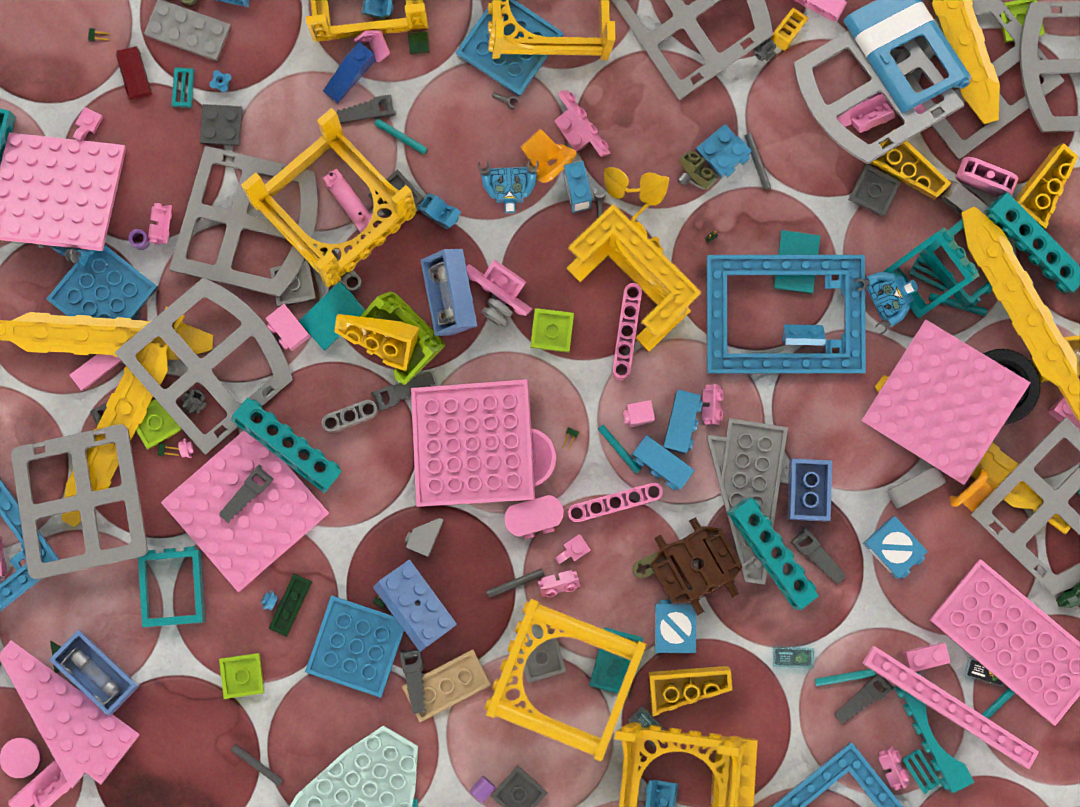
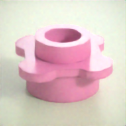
(186, 448)

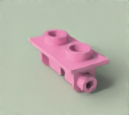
(160, 232)
(713, 414)
(550, 587)
(898, 775)

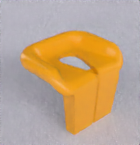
(543, 149)
(975, 493)

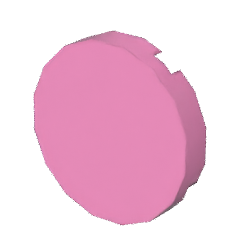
(20, 757)

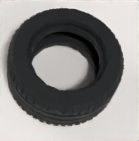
(1023, 367)

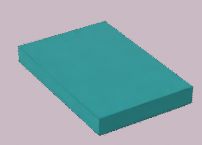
(797, 244)
(322, 317)
(611, 668)

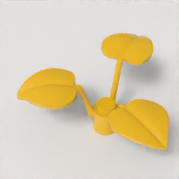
(652, 189)

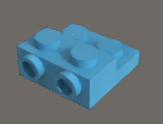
(724, 151)

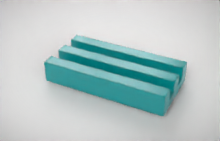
(182, 103)
(915, 266)
(930, 785)

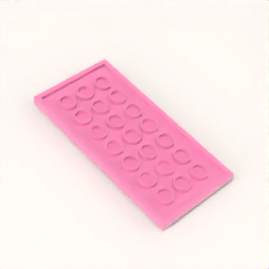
(1013, 640)

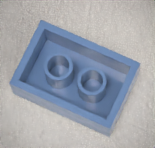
(809, 490)

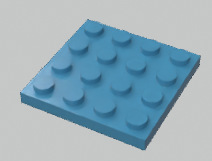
(511, 70)
(102, 288)
(355, 646)

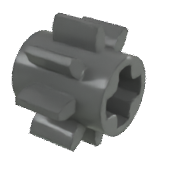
(765, 50)
(193, 401)

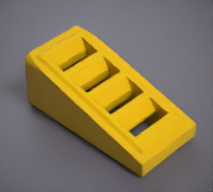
(781, 38)

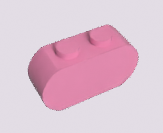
(986, 177)
(534, 516)

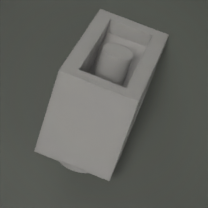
(424, 537)

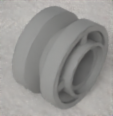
(497, 312)

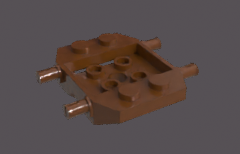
(718, 569)

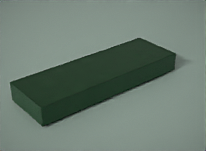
(290, 605)

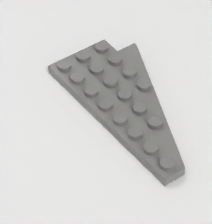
(749, 466)

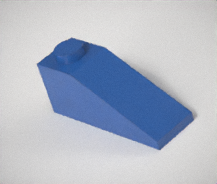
(349, 72)

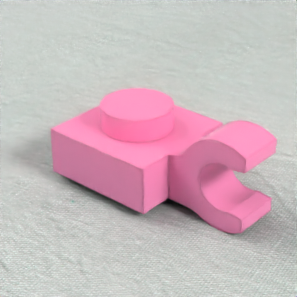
(87, 122)
(574, 548)

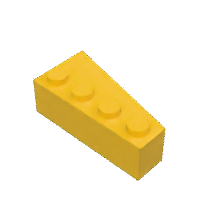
(912, 169)
(1047, 184)
(686, 686)

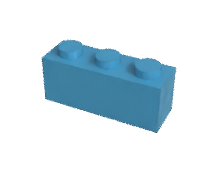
(682, 422)
(662, 463)

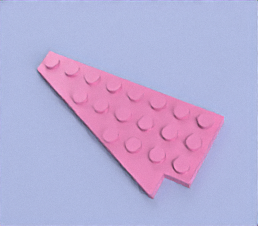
(67, 719)

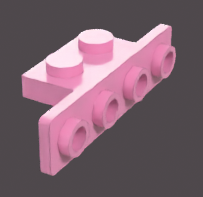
(868, 113)
(577, 127)
(501, 283)
(42, 789)

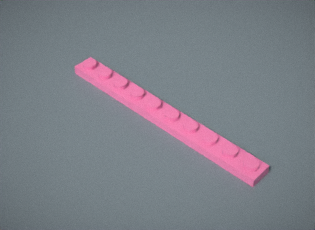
(950, 707)

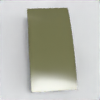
(694, 167)

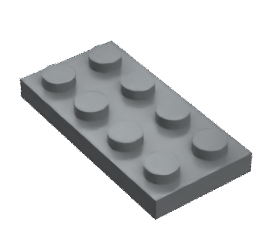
(187, 30)

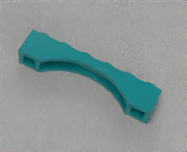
(953, 772)

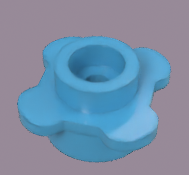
(223, 86)
(269, 600)

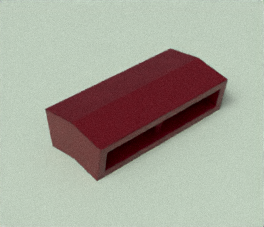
(133, 73)

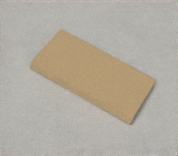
(451, 684)

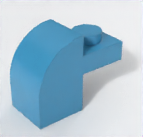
(439, 211)

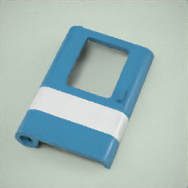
(891, 23)

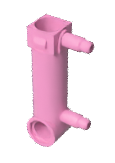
(348, 200)

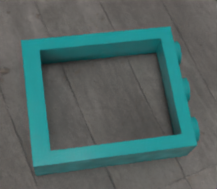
(957, 255)
(945, 276)
(198, 587)

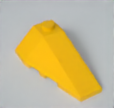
(385, 338)

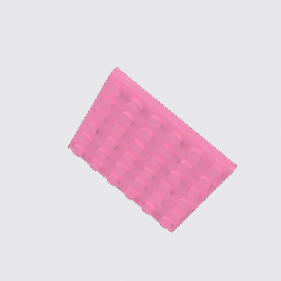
(58, 190)
(945, 402)
(472, 443)
(262, 528)

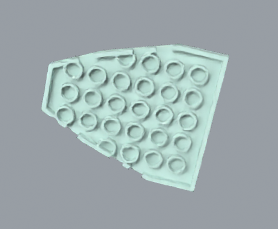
(368, 774)

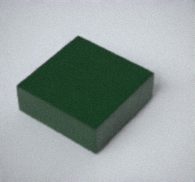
(418, 43)

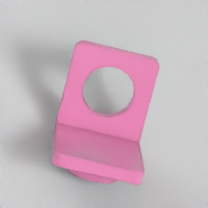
(376, 42)

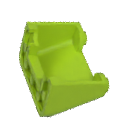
(393, 307)

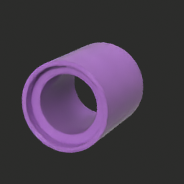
(134, 234)
(482, 789)

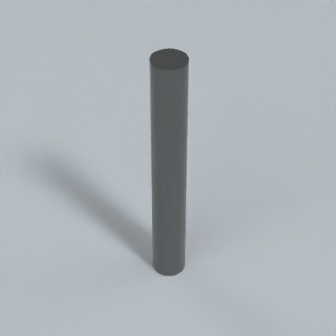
(757, 161)
(515, 583)
(257, 765)

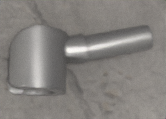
(506, 100)
(685, 178)
(599, 199)

